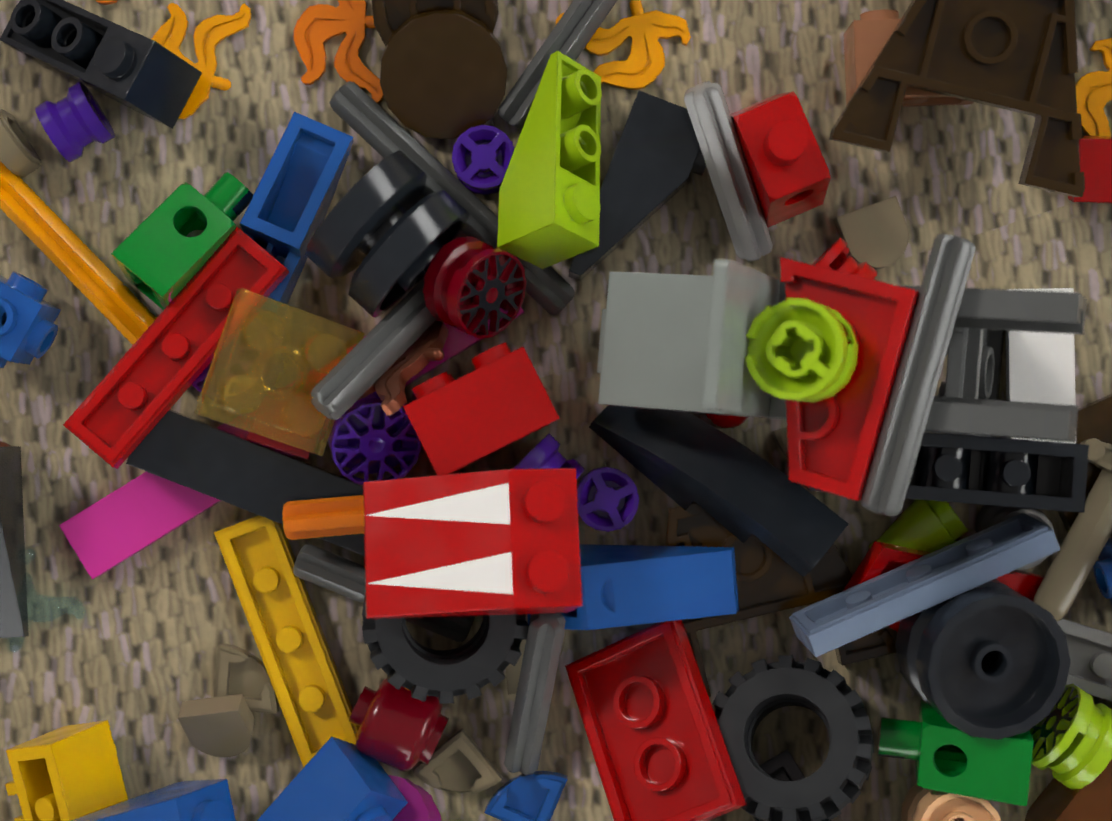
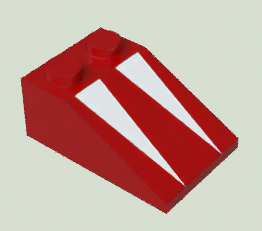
(472, 544)

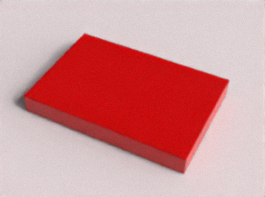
(654, 729)

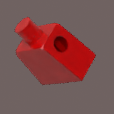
(782, 157)

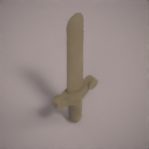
(1083, 540)

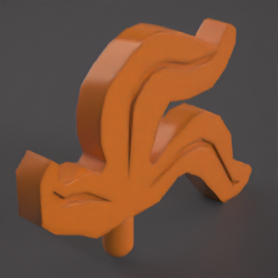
(324, 22)

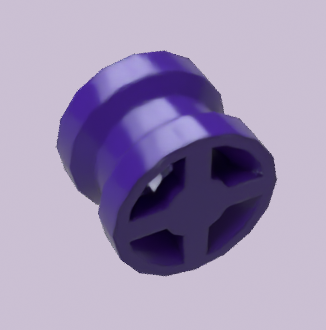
(74, 122)
(483, 144)
(618, 503)

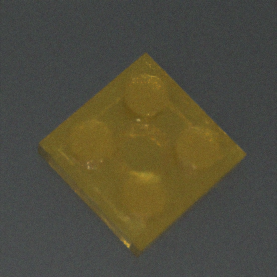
(268, 368)

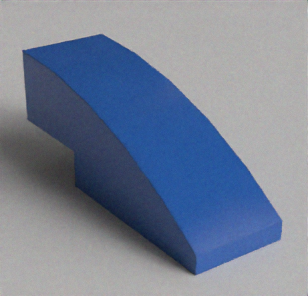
(296, 194)

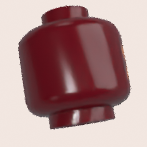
(397, 726)

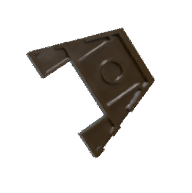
(989, 54)
(767, 582)

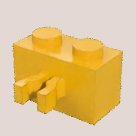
(66, 773)

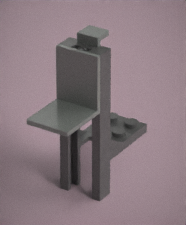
(684, 346)

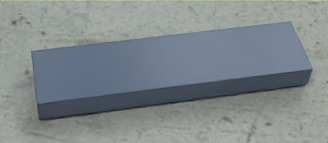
(923, 583)

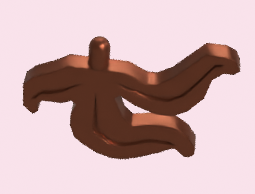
(392, 383)

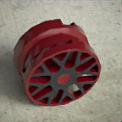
(471, 283)

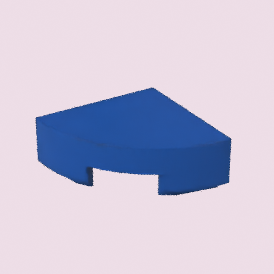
(528, 797)

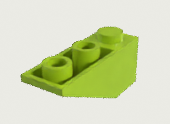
(554, 174)

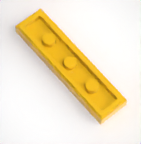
(287, 634)

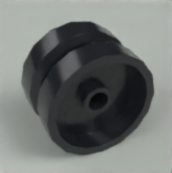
(385, 233)
(985, 660)

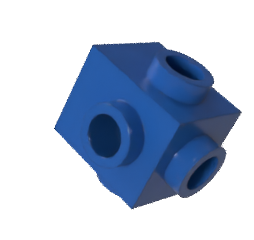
(25, 320)

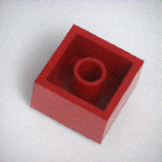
(481, 410)

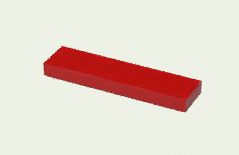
(172, 350)

